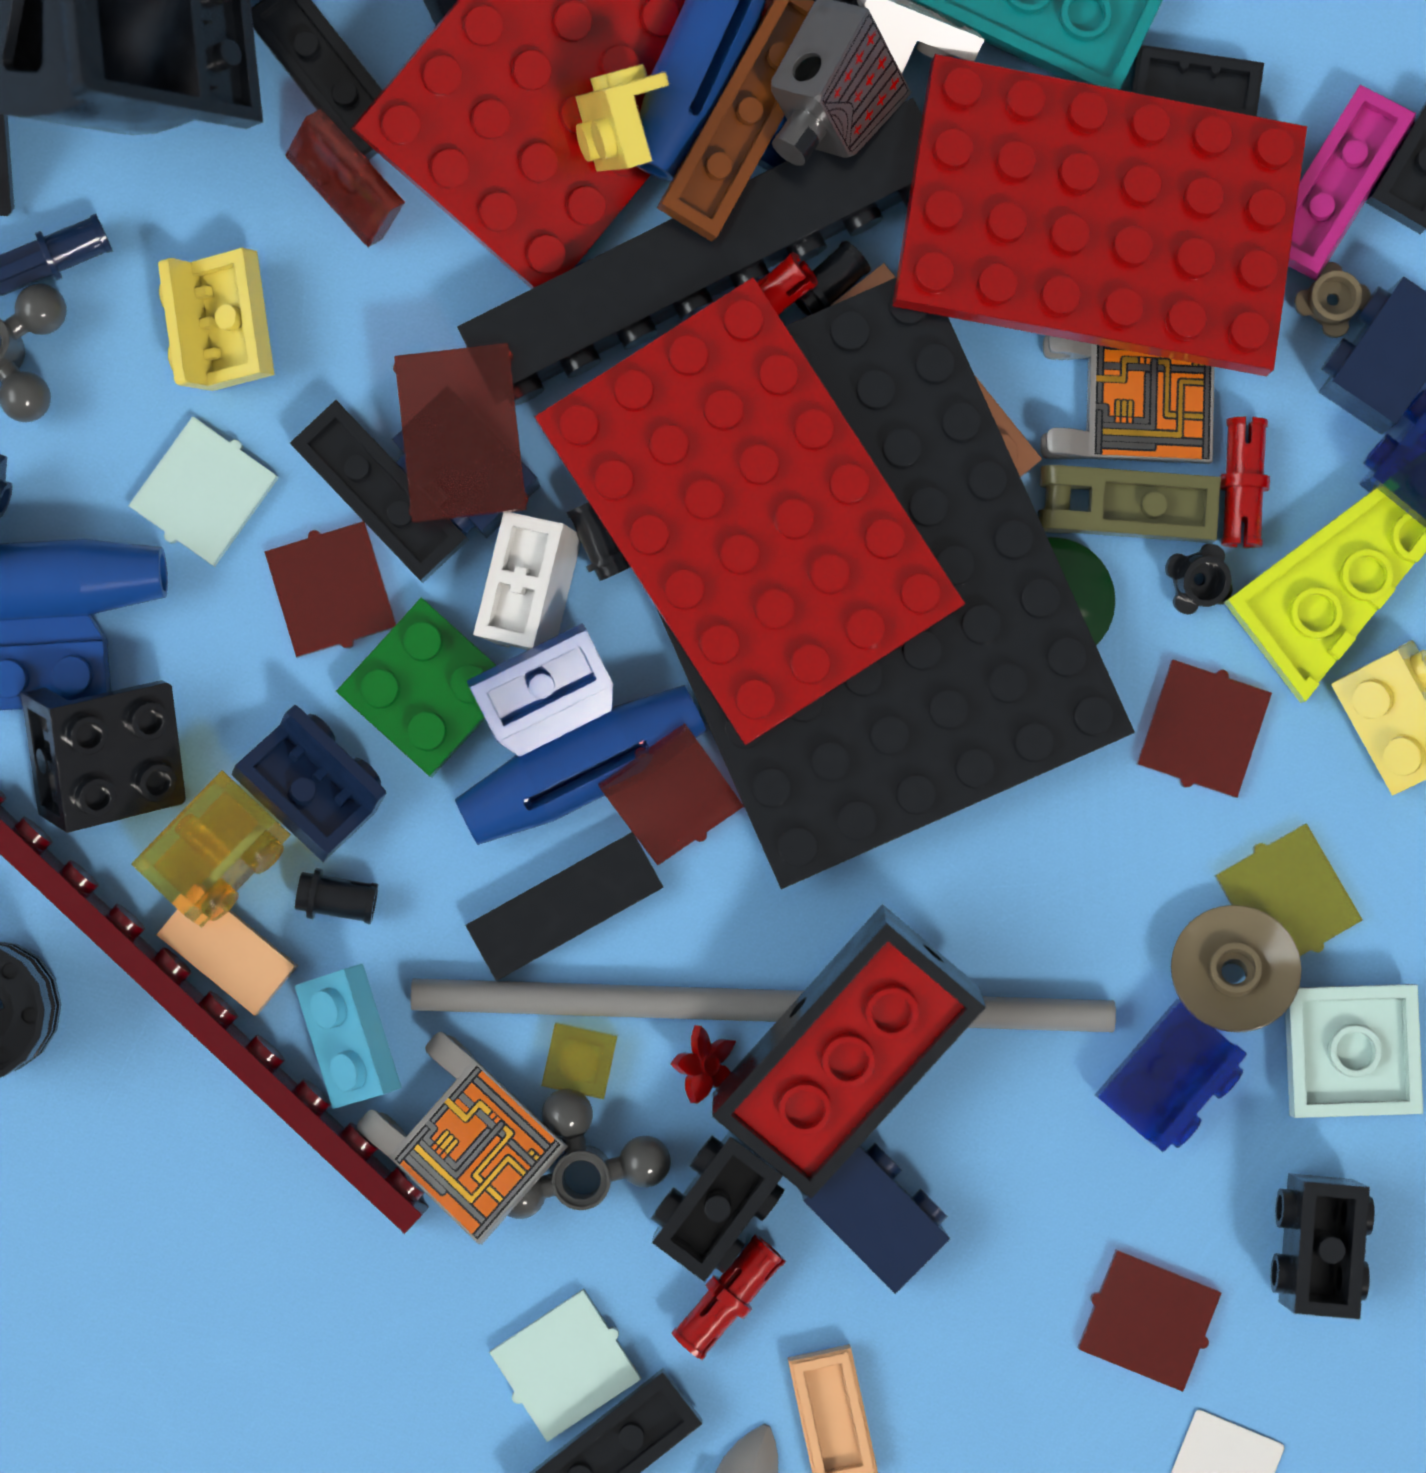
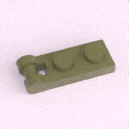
(1131, 503)

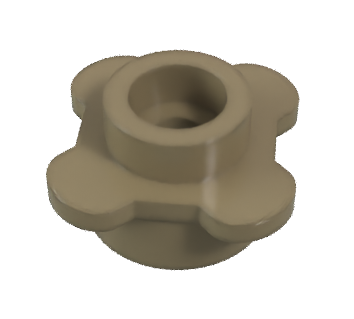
(1350, 295)

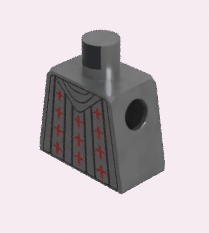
(835, 83)

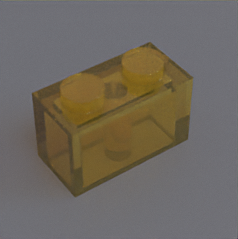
(212, 850)

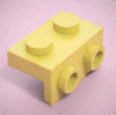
(610, 119)
(216, 320)
(1390, 713)

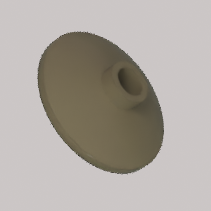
(1241, 938)

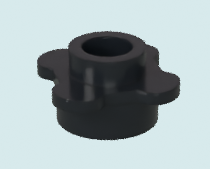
(1216, 583)

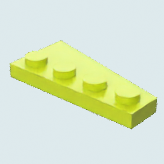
(1327, 589)

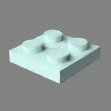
(1354, 1051)

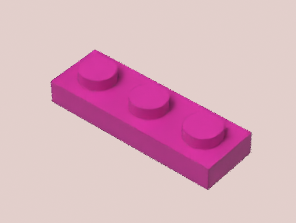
(1344, 176)

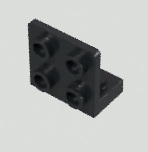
(103, 754)

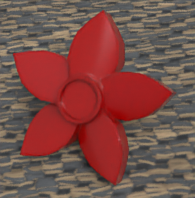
(704, 1065)

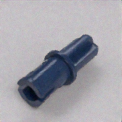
(52, 254)

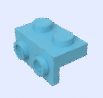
(348, 1036)

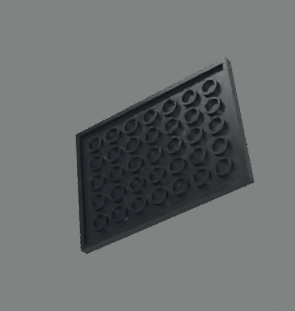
(972, 699)

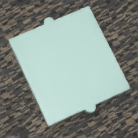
(203, 491)
(565, 1365)

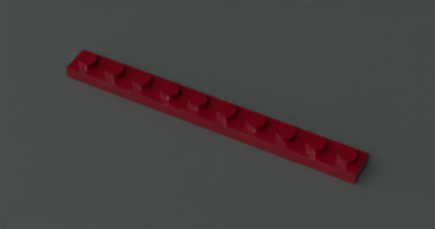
(209, 1021)

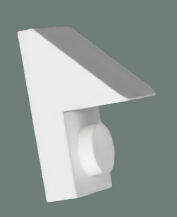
(907, 22)

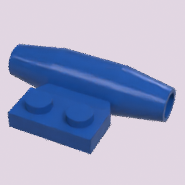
(698, 65)
(49, 608)
(566, 735)

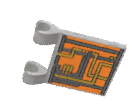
(1136, 407)
(473, 1148)

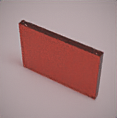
(460, 433)

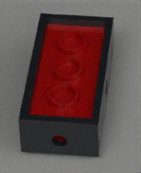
(847, 1051)

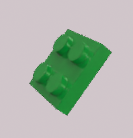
(418, 687)

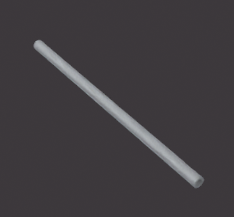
(718, 1003)

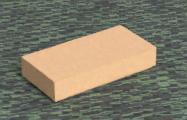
(231, 957)
(832, 1411)

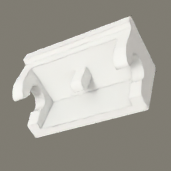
(527, 581)

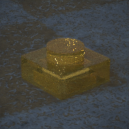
(579, 1060)

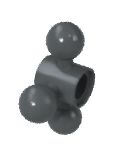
(41, 312)
(569, 1115)

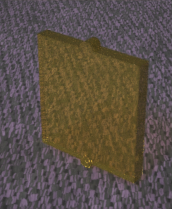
(1295, 887)

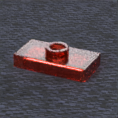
(344, 178)

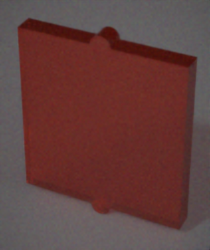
(330, 589)
(1204, 728)
(671, 794)
(1149, 1320)

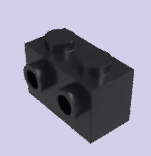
(706, 1220)
(1323, 1246)

